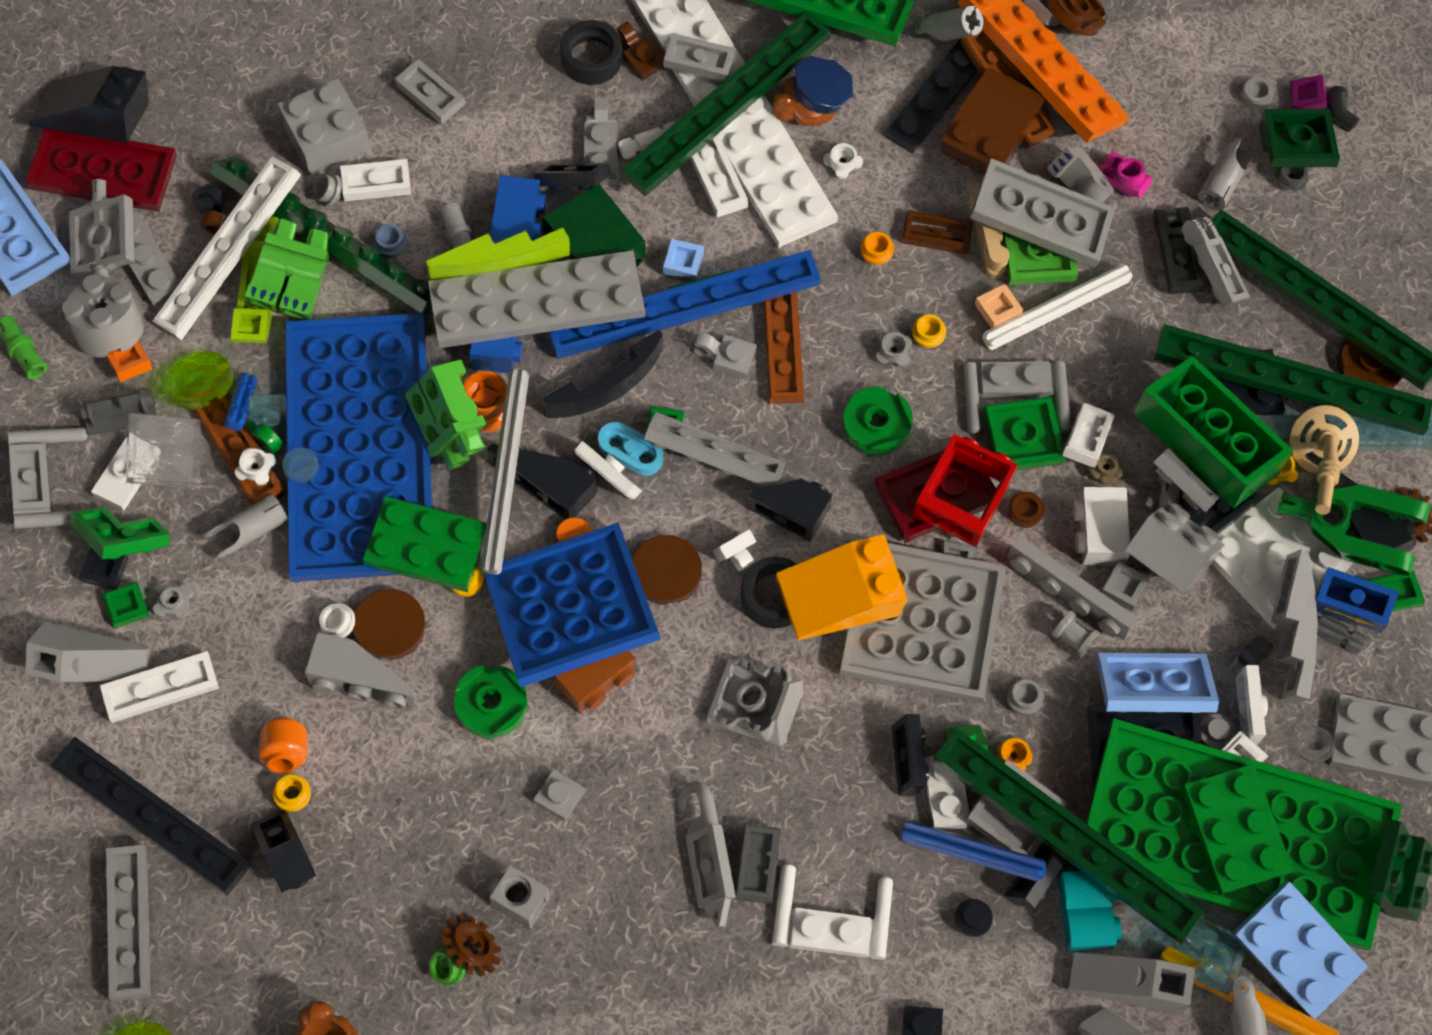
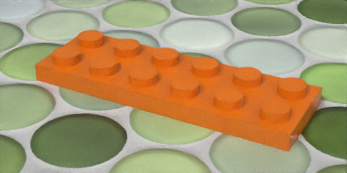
(1050, 67)

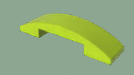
(251, 322)

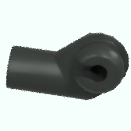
(1337, 104)

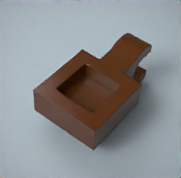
(640, 55)

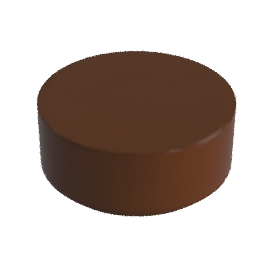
(212, 221)
(1026, 509)

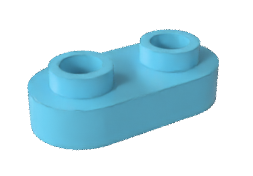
(631, 449)

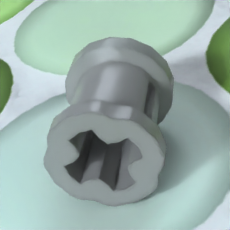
(1075, 633)

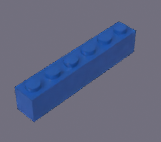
(515, 211)

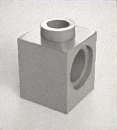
(525, 911)

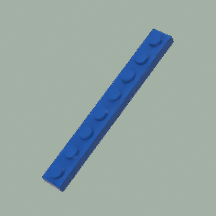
(697, 302)

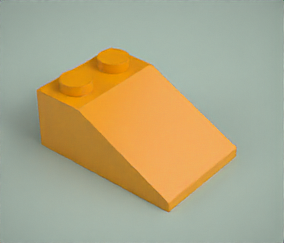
(842, 588)

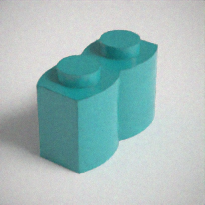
(1087, 914)

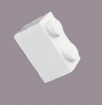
(1102, 526)

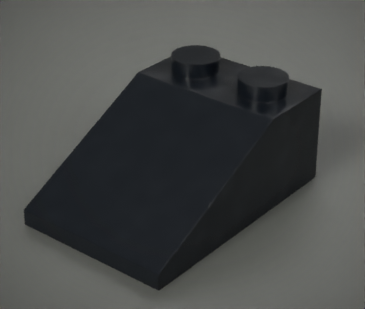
(95, 104)

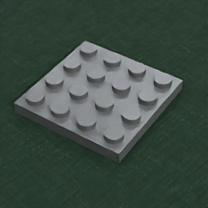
(943, 632)

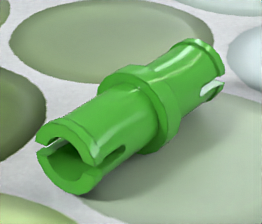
(21, 348)

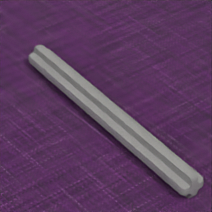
(505, 472)

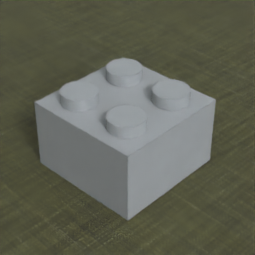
(324, 126)
(1175, 546)

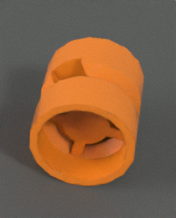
(489, 394)

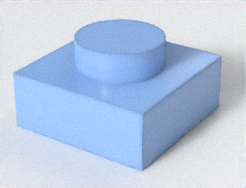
(683, 260)

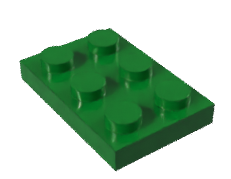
(426, 544)
(1236, 829)

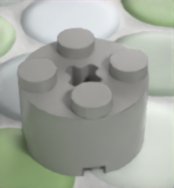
(103, 316)

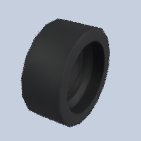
(591, 31)
(756, 612)

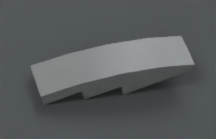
(1297, 613)

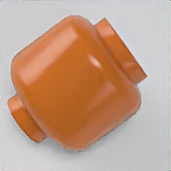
(283, 745)

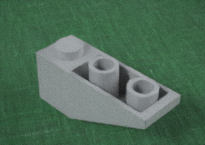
(82, 656)
(349, 668)
(1133, 981)

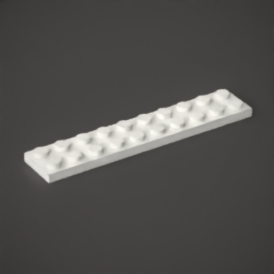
(756, 141)

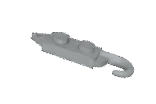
(708, 855)

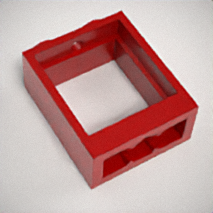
(953, 519)

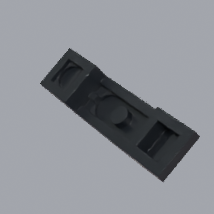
(570, 402)

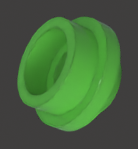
(443, 968)

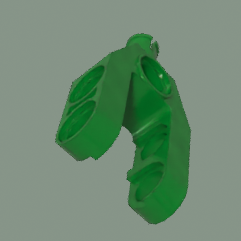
(1353, 548)

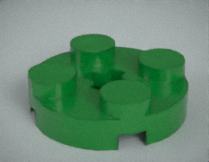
(873, 439)
(490, 722)

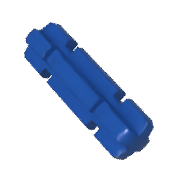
(240, 401)

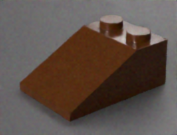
(991, 121)

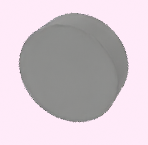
(1257, 92)

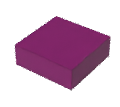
(1309, 93)

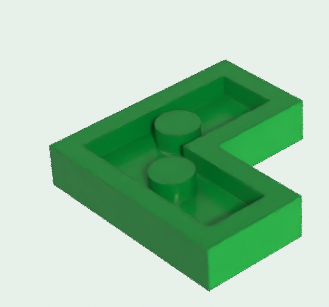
(114, 539)

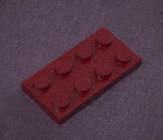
(70, 163)

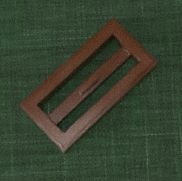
(937, 237)

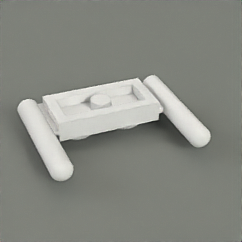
(829, 930)

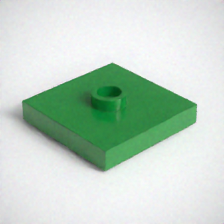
(1025, 432)

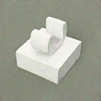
(736, 550)

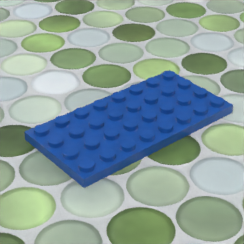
(352, 412)

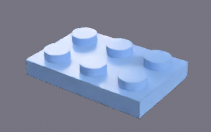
(1157, 682)
(1299, 950)

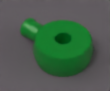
(265, 437)

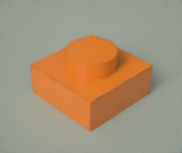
(130, 362)

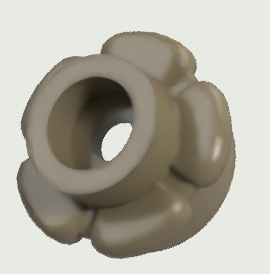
(1107, 476)

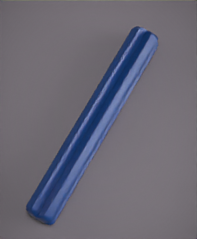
(973, 851)

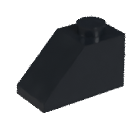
(793, 505)
(283, 851)

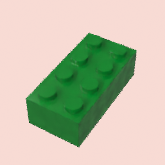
(1212, 431)

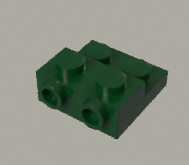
(1299, 138)
(1401, 872)

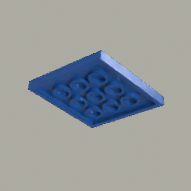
(571, 605)

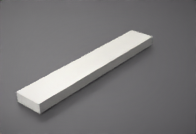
(226, 248)

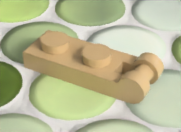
(993, 254)

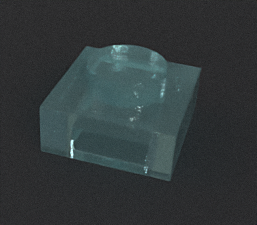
(268, 409)

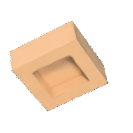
(998, 305)

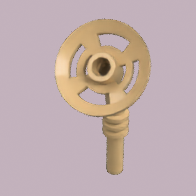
(1324, 445)

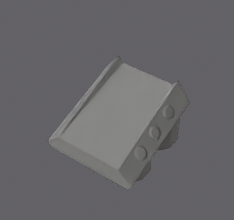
(756, 701)

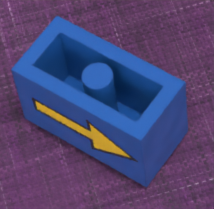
(1355, 600)

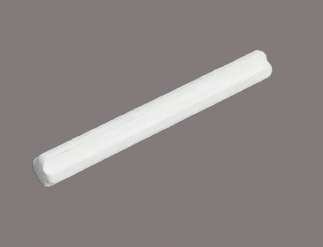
(1056, 307)

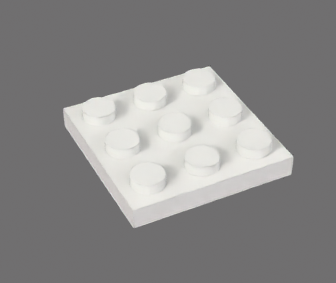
(1258, 550)

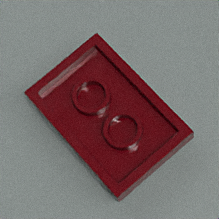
(960, 487)

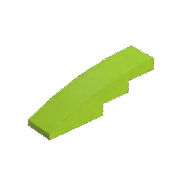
(484, 256)

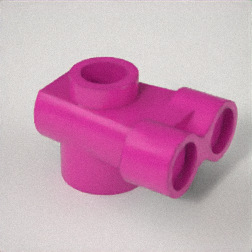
(1126, 175)

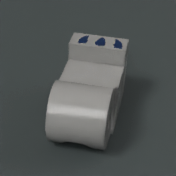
(1081, 174)

